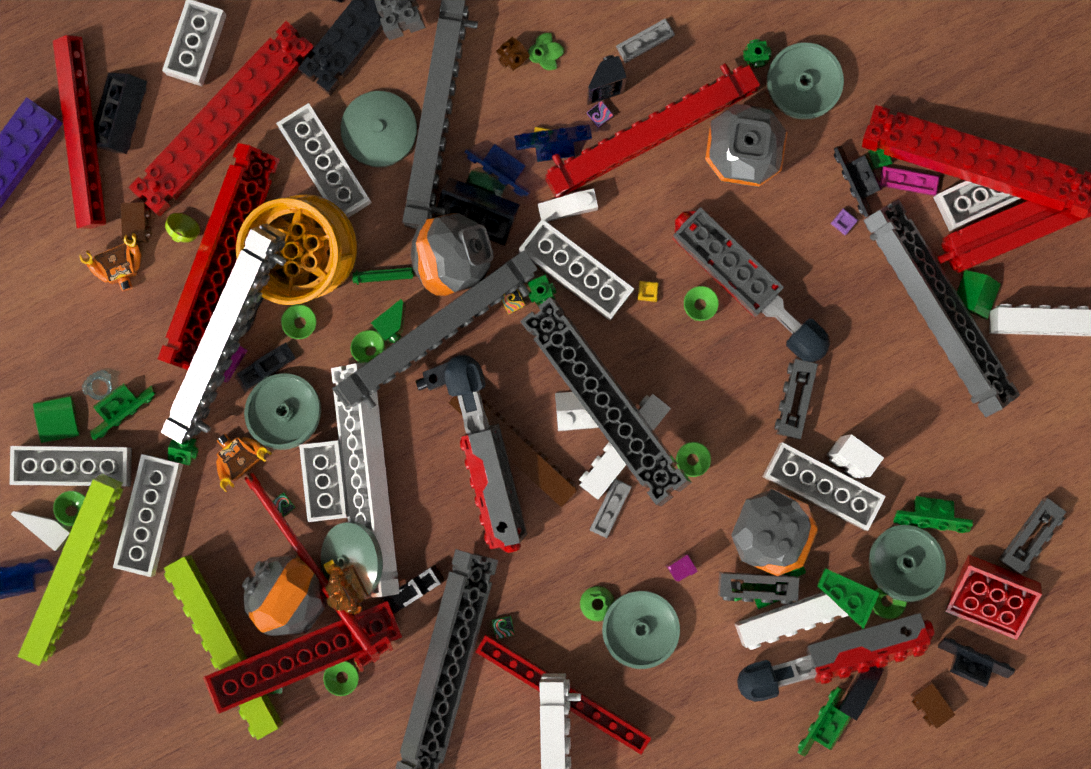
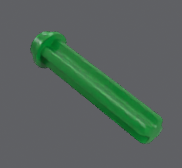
(382, 275)

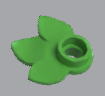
(549, 51)

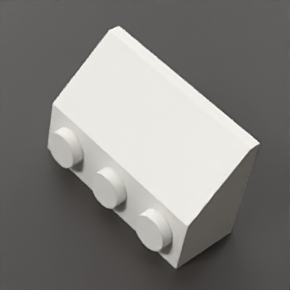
(571, 413)

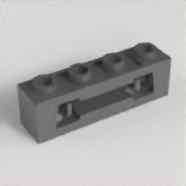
(789, 388)
(1057, 517)
(726, 585)

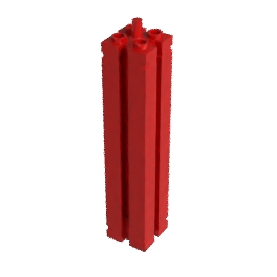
(1003, 234)

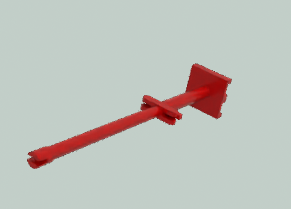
(371, 651)

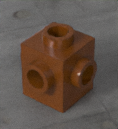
(512, 54)

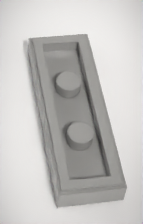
(645, 40)
(610, 508)

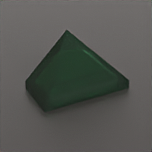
(485, 182)

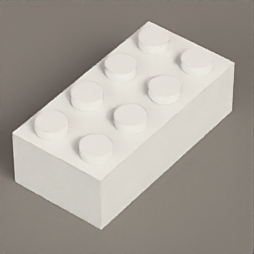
(194, 42)
(969, 202)
(854, 456)
(323, 481)

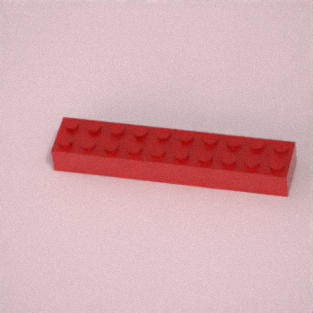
(297, 659)

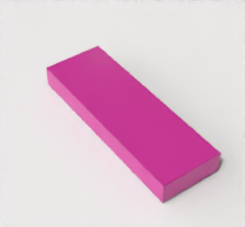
(909, 181)

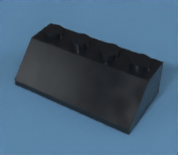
(607, 81)
(118, 112)
(480, 206)

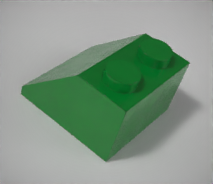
(391, 322)

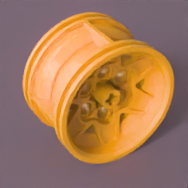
(333, 235)

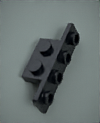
(860, 177)
(972, 664)

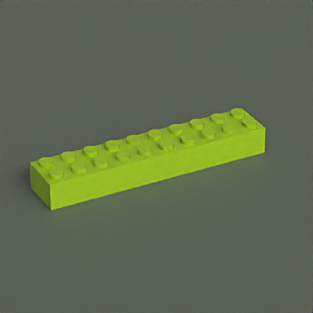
(71, 569)
(218, 638)

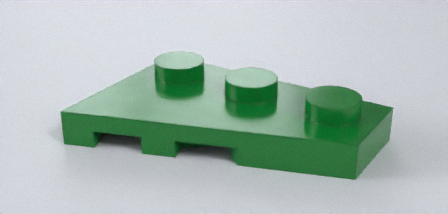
(849, 595)

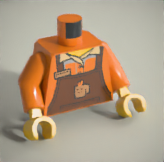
(116, 264)
(237, 458)

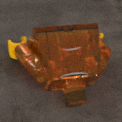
(345, 588)

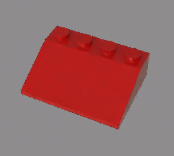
(993, 597)

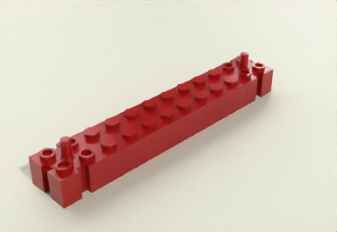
(222, 118)
(652, 132)
(979, 161)
(241, 193)

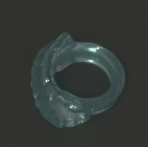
(87, 386)

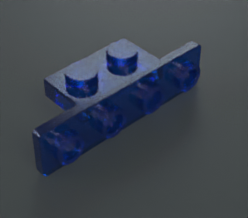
(553, 141)
(503, 165)
(21, 578)

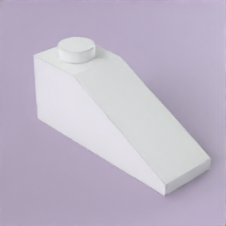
(568, 205)
(48, 530)

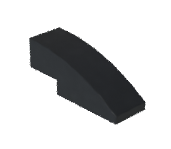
(265, 367)
(415, 589)
(860, 692)

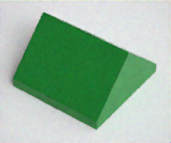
(978, 293)

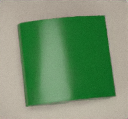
(56, 419)

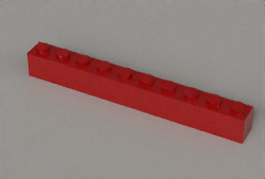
(79, 132)
(586, 708)

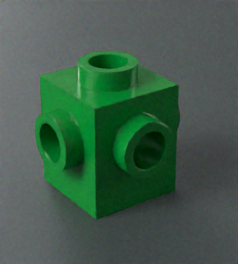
(754, 59)
(541, 290)
(183, 452)

